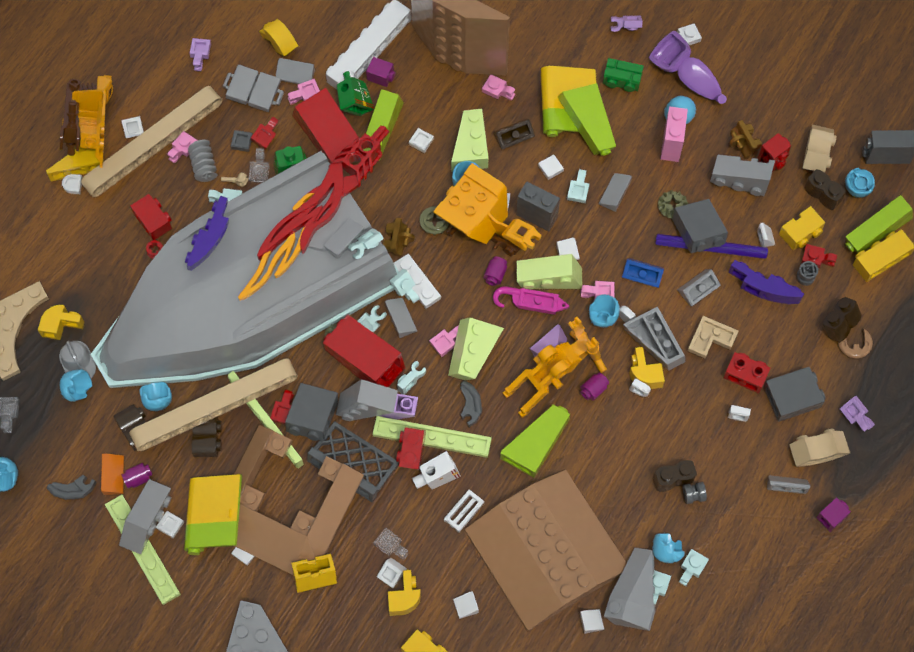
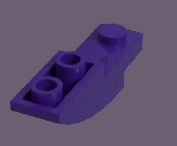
(207, 241)
(770, 289)

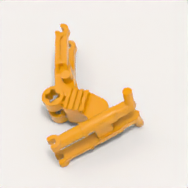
(555, 363)

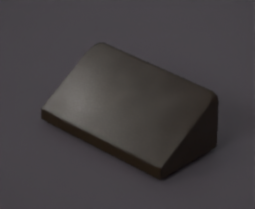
(514, 133)

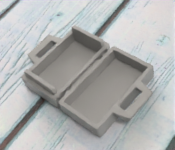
(259, 93)

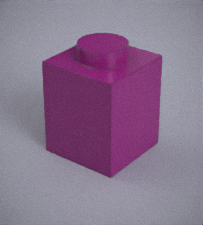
(380, 72)
(834, 514)

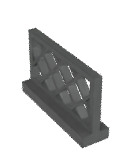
(365, 488)

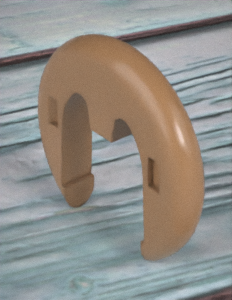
(856, 352)

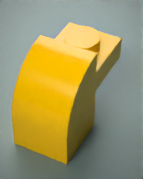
(279, 37)
(55, 319)
(648, 374)
(404, 601)

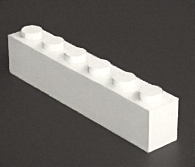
(370, 43)

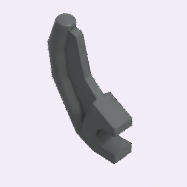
(473, 404)
(73, 490)

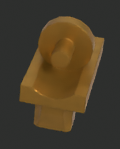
(743, 140)
(400, 237)

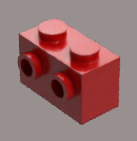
(775, 149)
(151, 216)
(747, 372)
(412, 448)

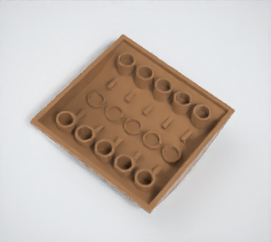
(464, 34)
(546, 548)

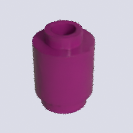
(495, 271)
(594, 386)
(137, 475)

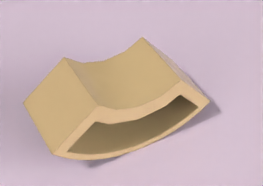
(818, 148)
(819, 448)

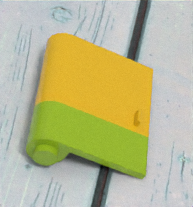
(554, 82)
(212, 512)

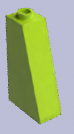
(385, 114)
(589, 116)
(880, 225)
(534, 444)

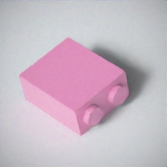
(674, 134)

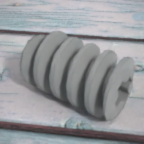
(202, 161)

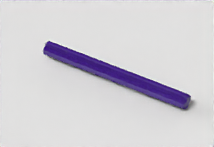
(727, 248)

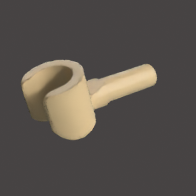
(241, 180)

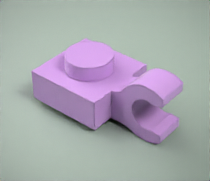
(628, 22)
(199, 50)
(855, 412)

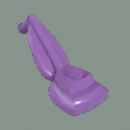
(674, 55)

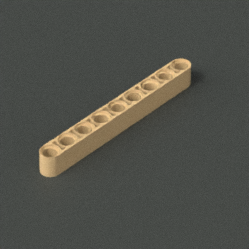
(151, 141)
(213, 404)

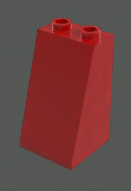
(324, 124)
(364, 352)

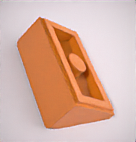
(111, 478)

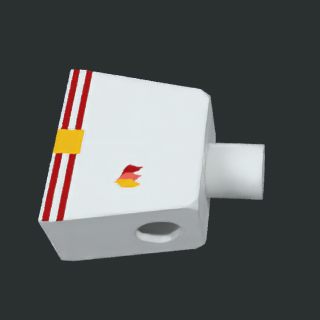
(444, 470)

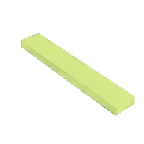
(268, 423)
(435, 436)
(148, 560)

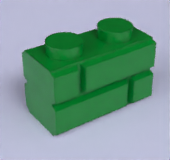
(623, 75)

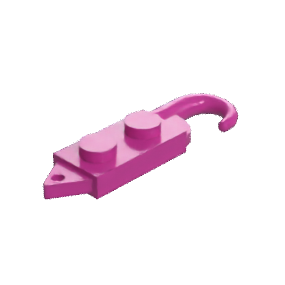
(532, 300)

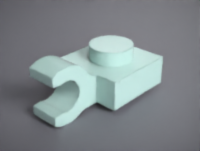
(578, 189)
(228, 193)
(368, 240)
(403, 285)
(407, 381)
(693, 565)
(660, 582)

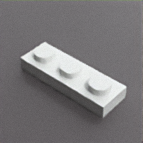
(423, 288)

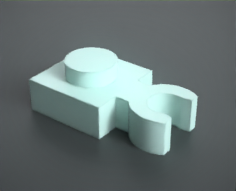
(370, 321)

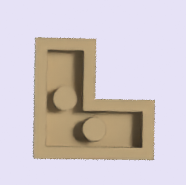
(709, 332)

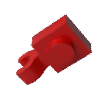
(265, 134)
(816, 255)
(282, 408)

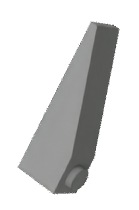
(632, 596)

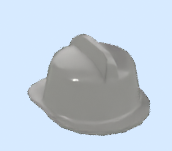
(76, 356)

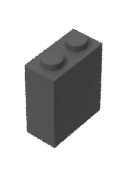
(889, 147)
(538, 206)
(700, 226)
(794, 394)
(311, 412)

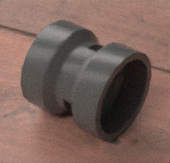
(805, 277)
(694, 492)

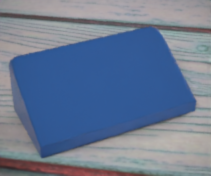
(643, 272)

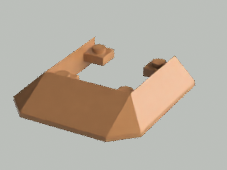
(308, 535)

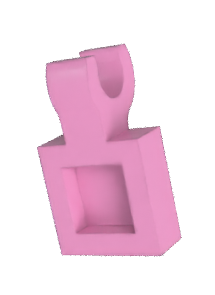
(495, 87)
(304, 91)
(180, 146)
(600, 288)
(444, 341)

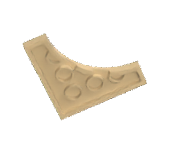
(12, 313)

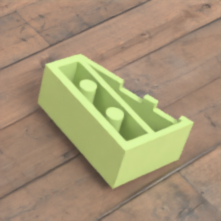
(471, 140)
(550, 273)
(472, 347)

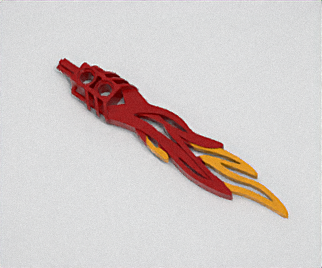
(309, 218)

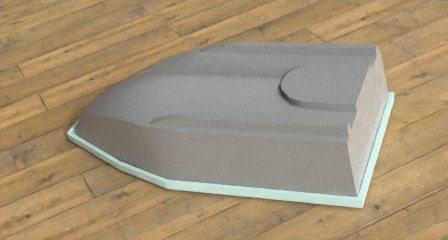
(195, 327)

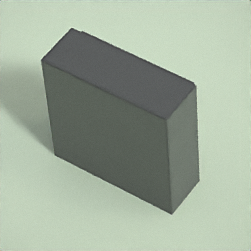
(241, 141)

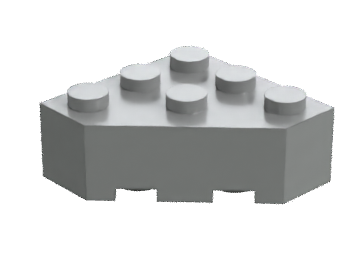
(253, 631)

